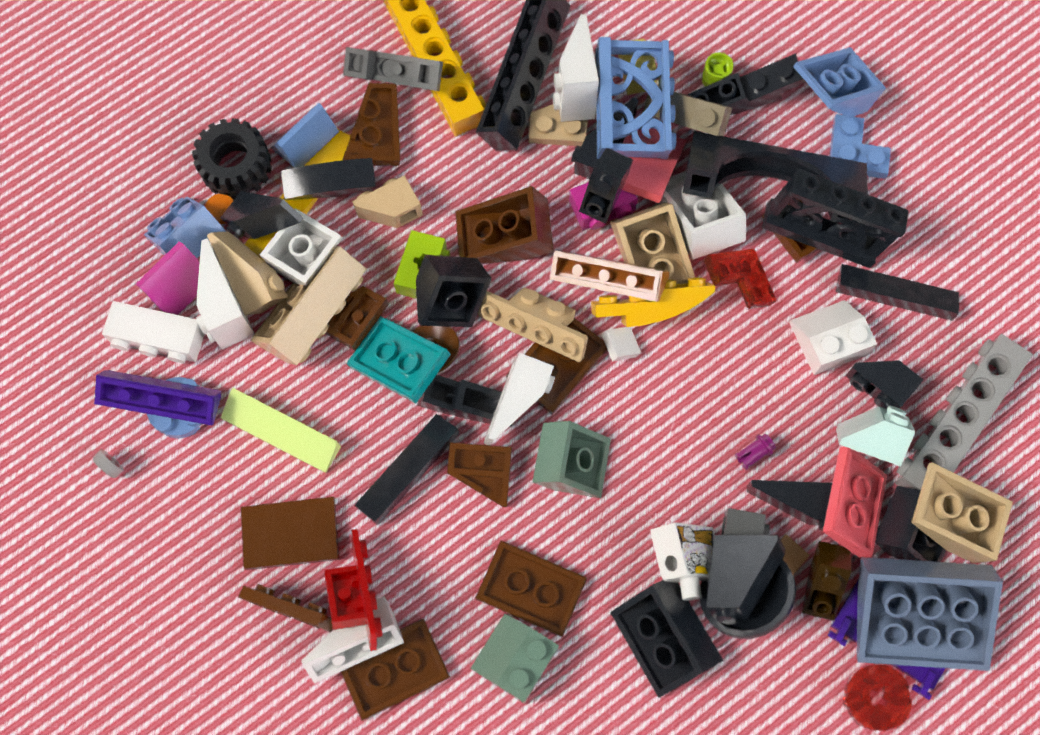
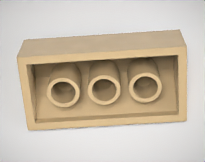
(308, 309)

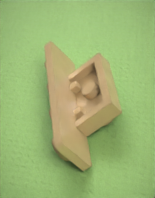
(537, 320)

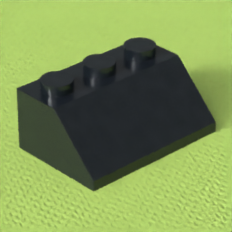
(666, 636)

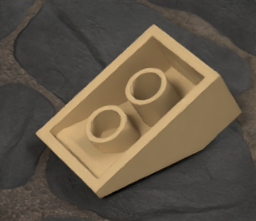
(654, 241)
(961, 515)

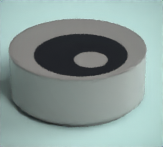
(108, 464)

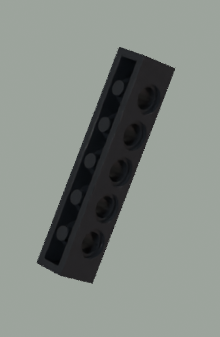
(522, 73)

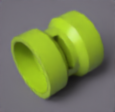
(717, 65)

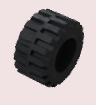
(226, 139)

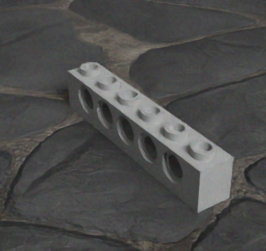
(1009, 361)

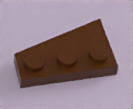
(376, 127)
(287, 606)

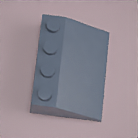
(927, 613)

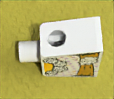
(684, 555)

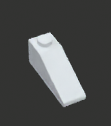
(523, 387)
(350, 645)

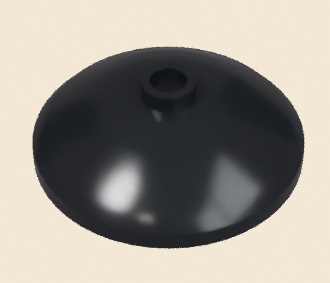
(769, 611)

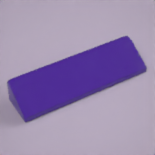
(157, 397)

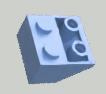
(184, 223)

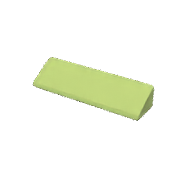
(280, 430)

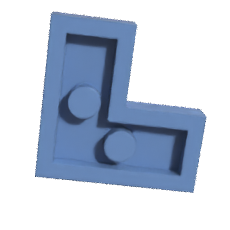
(847, 144)

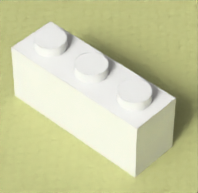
(153, 332)

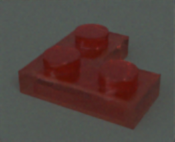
(745, 270)

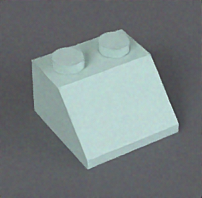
(878, 433)

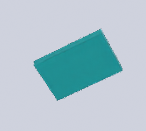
(398, 359)

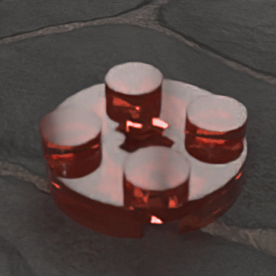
(896, 697)

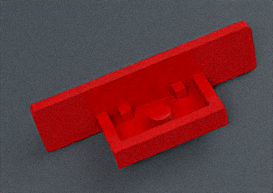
(349, 595)

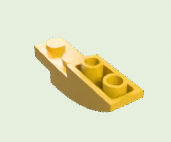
(640, 312)

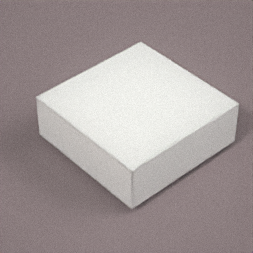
(621, 343)

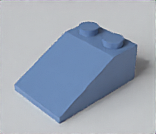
(842, 81)

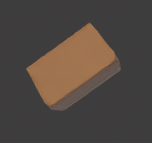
(794, 554)

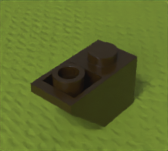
(827, 580)

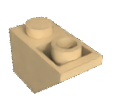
(389, 205)

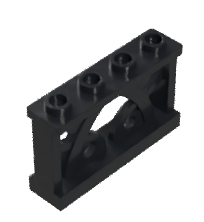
(873, 227)

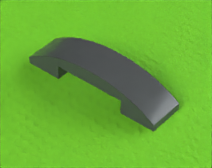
(393, 68)

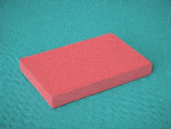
(652, 175)
(855, 503)

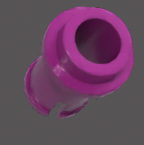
(756, 451)

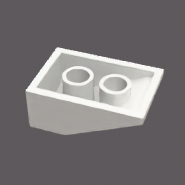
(577, 77)
(704, 221)
(218, 306)

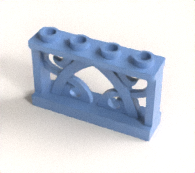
(610, 129)

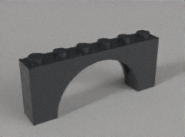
(722, 158)

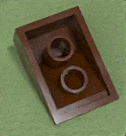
(506, 228)

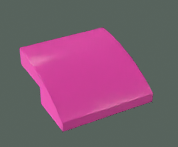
(172, 280)

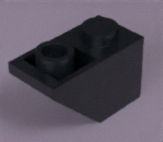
(605, 185)
(885, 381)

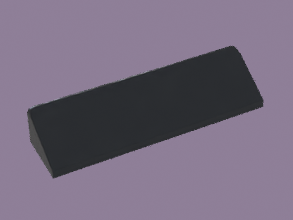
(898, 292)
(407, 469)

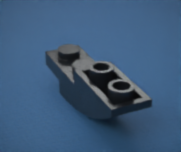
(753, 88)

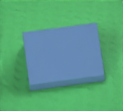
(306, 137)

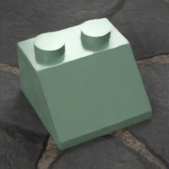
(571, 459)
(515, 657)

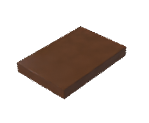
(567, 371)
(289, 533)
(531, 588)
(396, 672)

